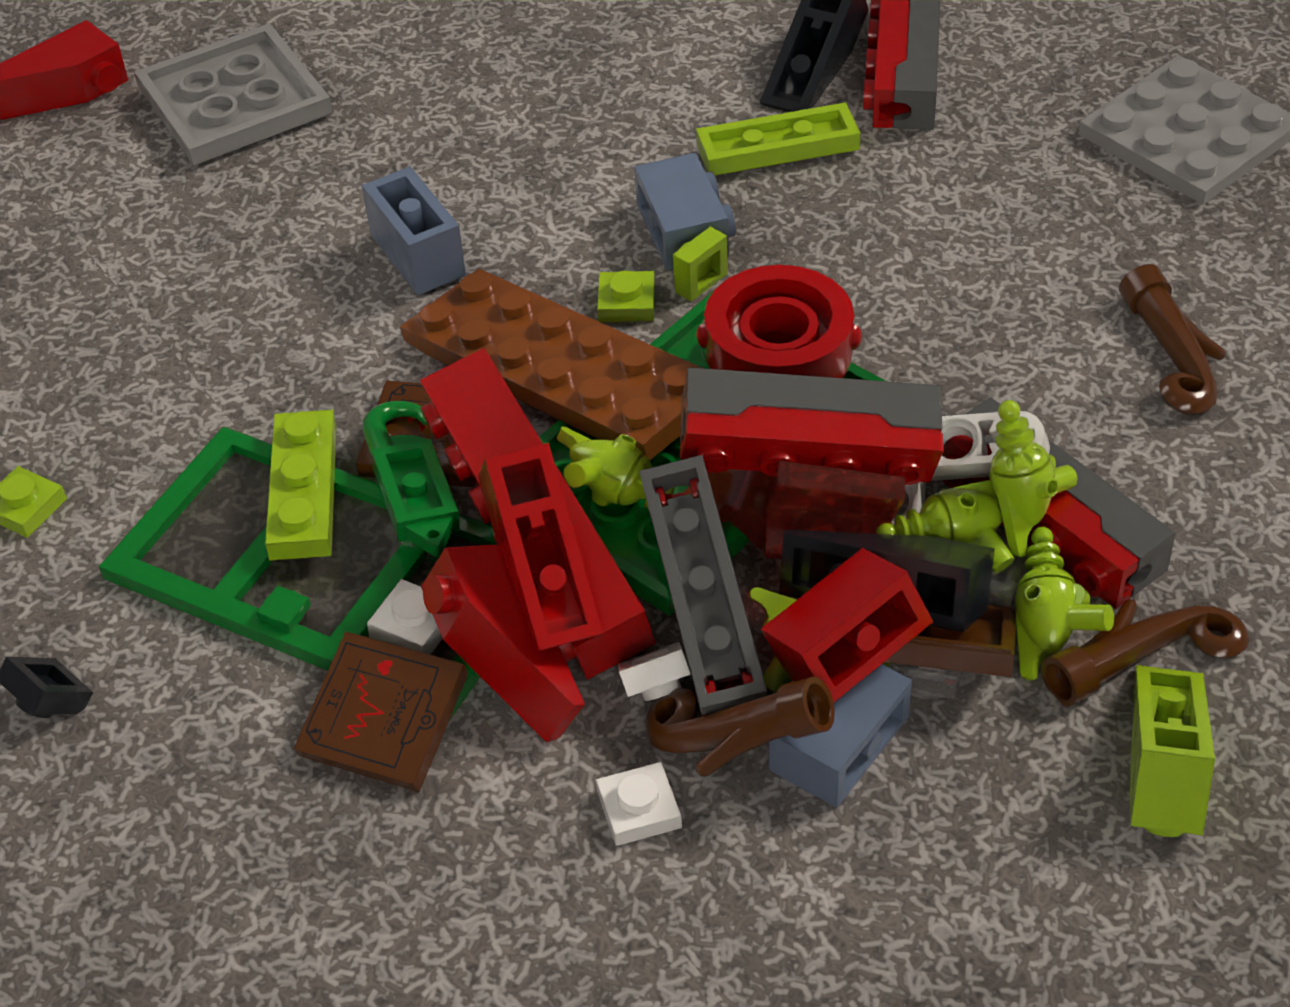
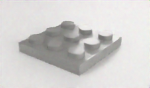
(232, 93)
(1189, 128)

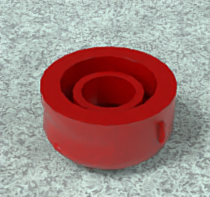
(780, 323)

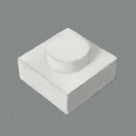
(405, 620)
(655, 672)
(638, 803)

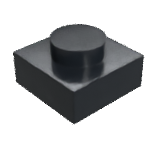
(43, 686)

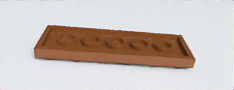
(558, 359)

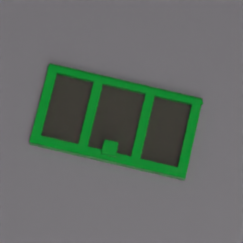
(209, 557)

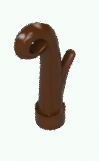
(1194, 387)
(1080, 670)
(795, 710)

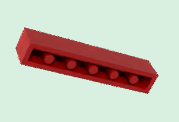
(483, 421)

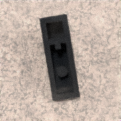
(813, 52)
(946, 573)

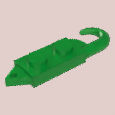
(411, 479)

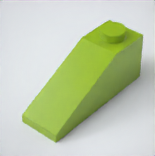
(1170, 752)

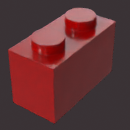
(848, 623)

